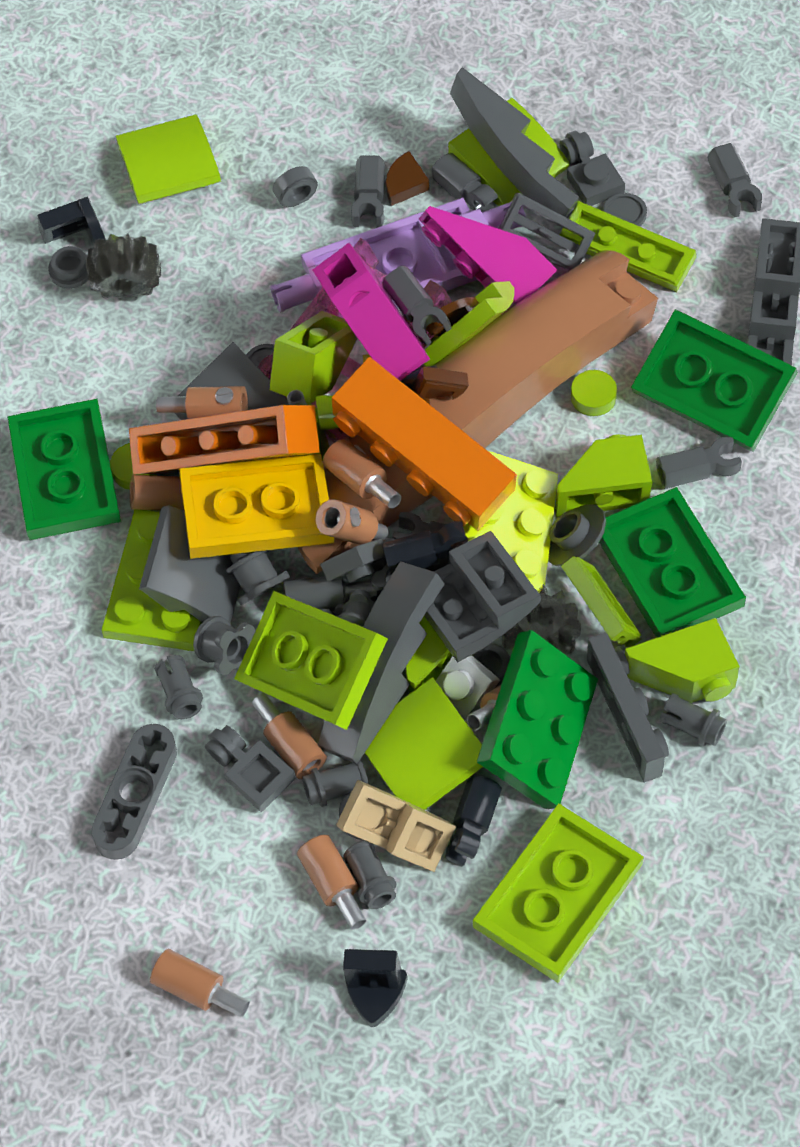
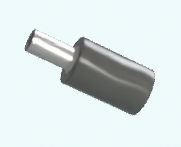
(323, 593)

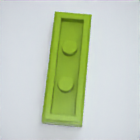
(649, 253)

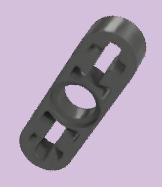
(108, 817)

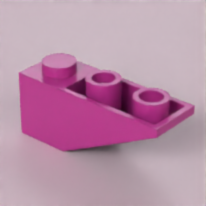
(488, 252)
(370, 312)

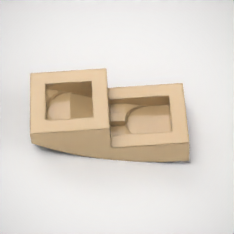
(395, 825)

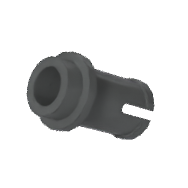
(182, 697)
(694, 720)
(332, 782)
(374, 884)

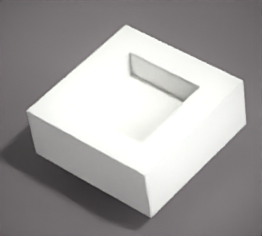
(466, 684)

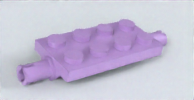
(394, 246)

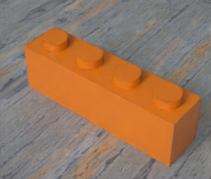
(224, 439)
(422, 444)

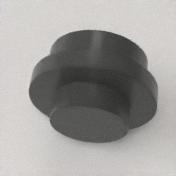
(68, 267)

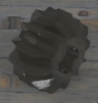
(123, 267)
(550, 620)

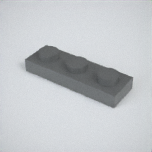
(627, 706)

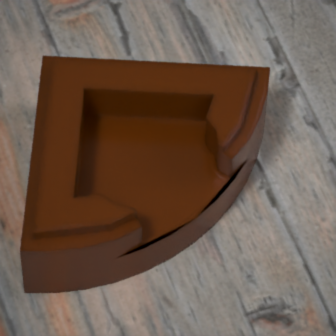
(405, 179)
(454, 311)
(439, 383)

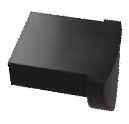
(70, 220)
(374, 982)

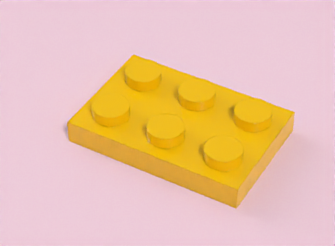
(254, 505)

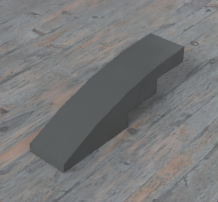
(502, 135)
(776, 289)
(396, 618)

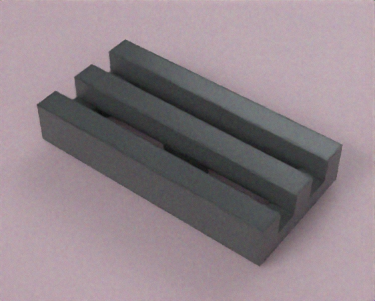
(579, 250)

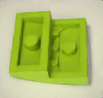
(471, 153)
(168, 158)
(492, 303)
(424, 747)

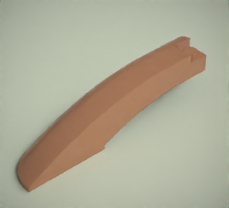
(516, 366)

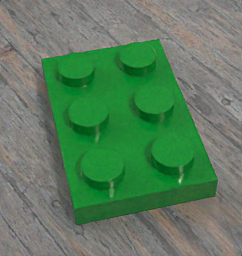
(714, 380)
(63, 469)
(669, 564)
(537, 720)

